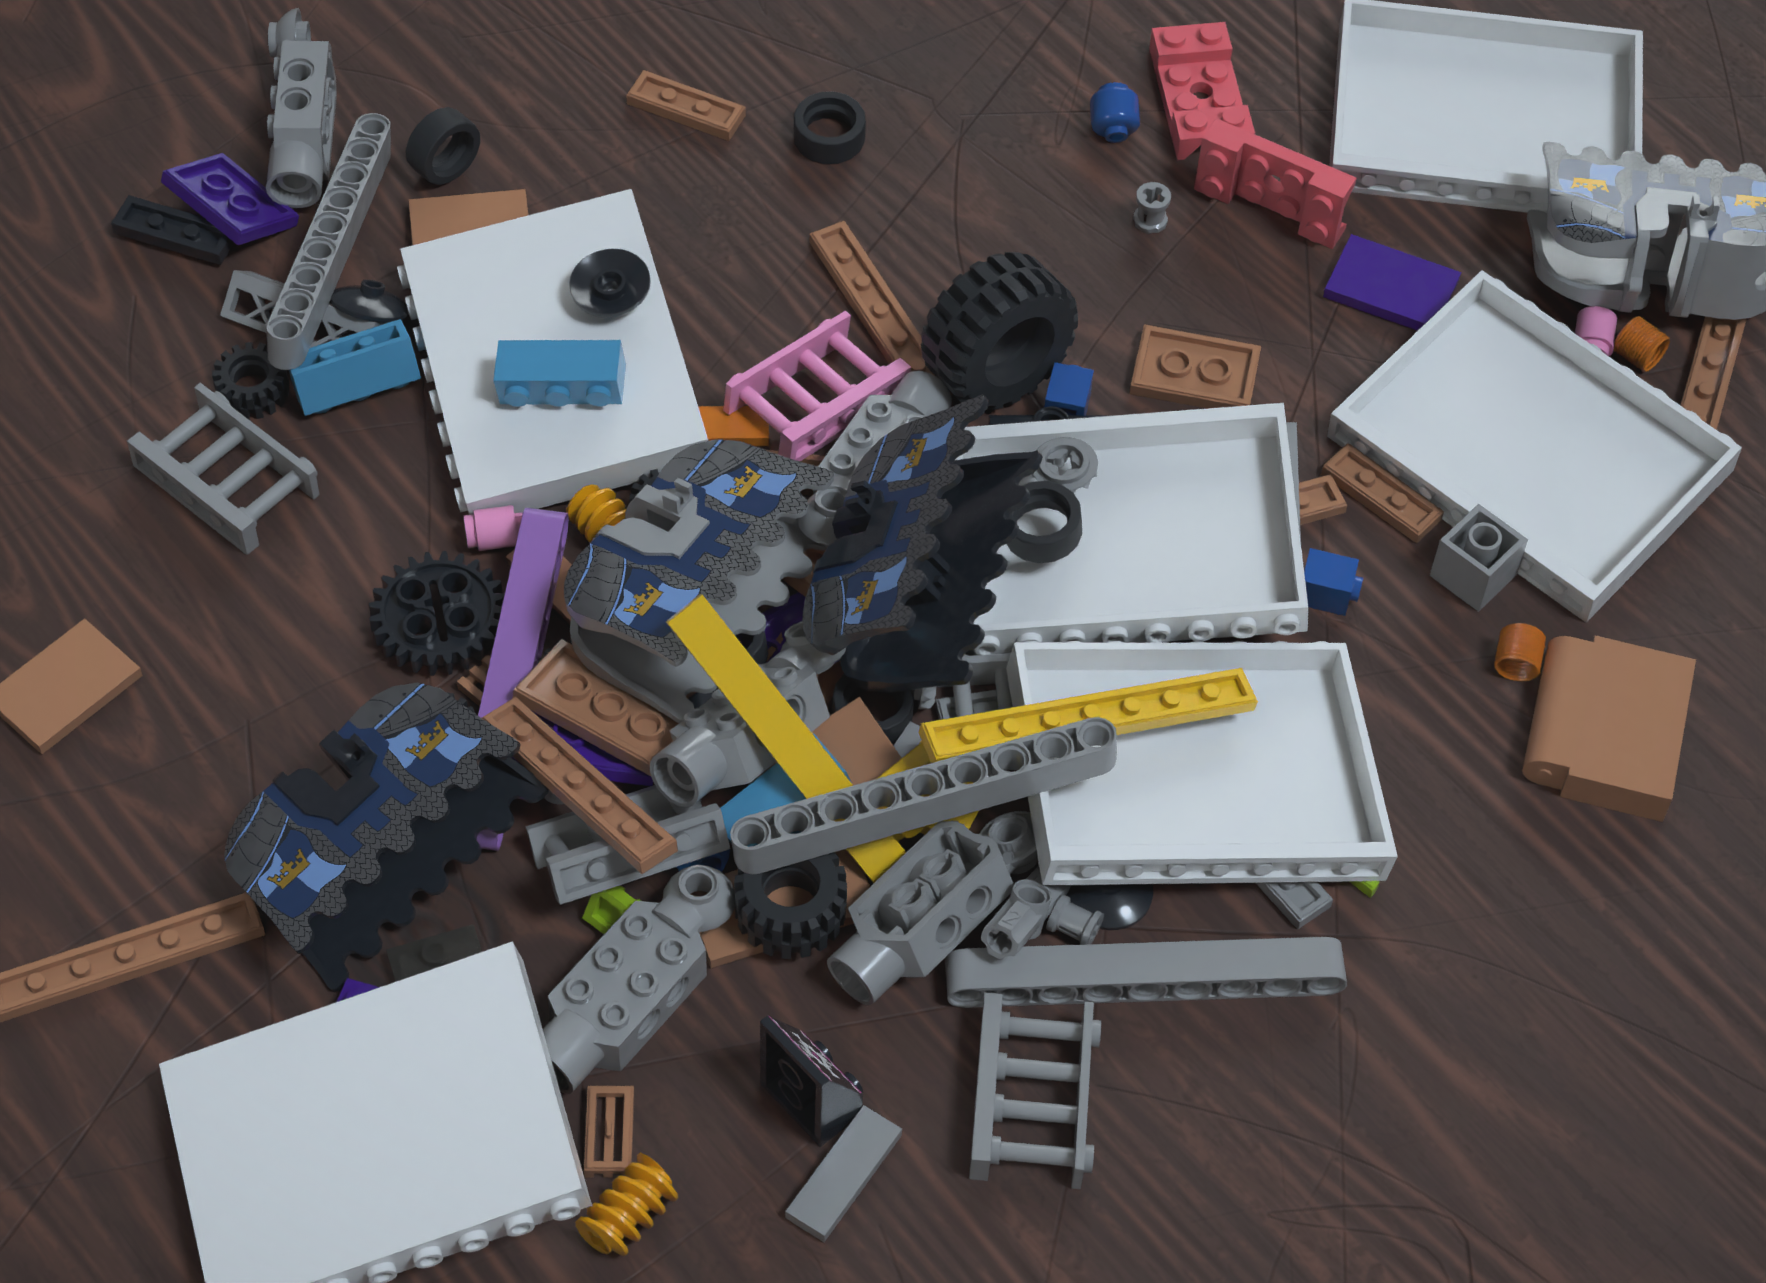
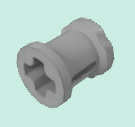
(1148, 205)
(1074, 921)

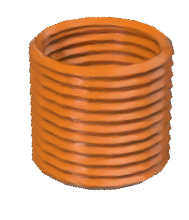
(1641, 344)
(1520, 652)

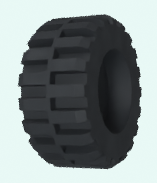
(999, 329)

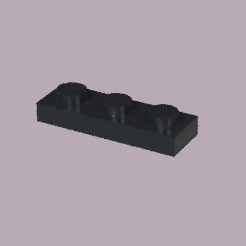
(171, 230)

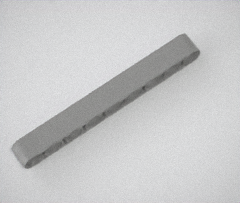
(328, 242)
(909, 810)
(1148, 972)

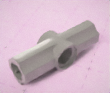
(1021, 915)

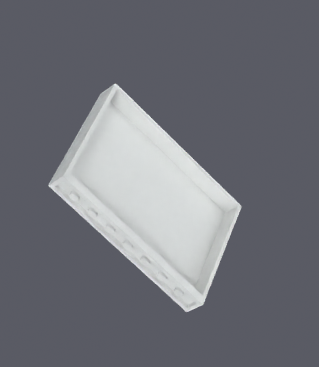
(1466, 99)
(515, 286)
(1541, 433)
(1178, 537)
(1217, 797)
(376, 1131)

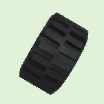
(796, 927)

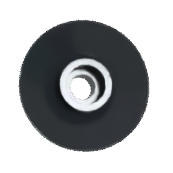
(606, 271)
(369, 302)
(1120, 904)

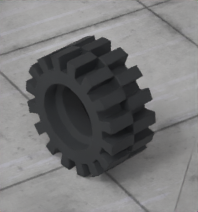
(246, 363)

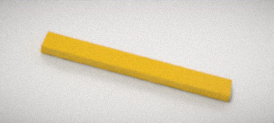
(1126, 708)
(771, 718)

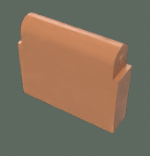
(1610, 724)

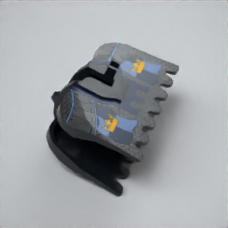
(916, 554)
(351, 858)

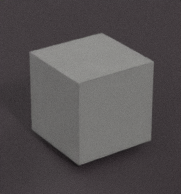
(1478, 557)

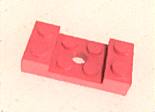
(1194, 61)
(1243, 165)

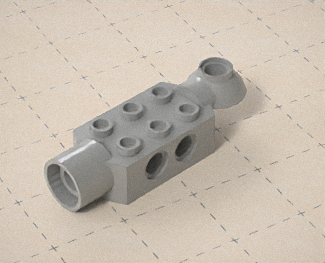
(303, 112)
(912, 399)
(715, 744)
(931, 902)
(634, 977)

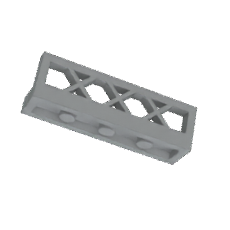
(270, 289)

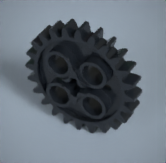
(398, 619)

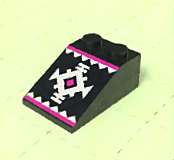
(807, 1081)

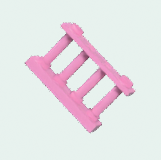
(825, 419)

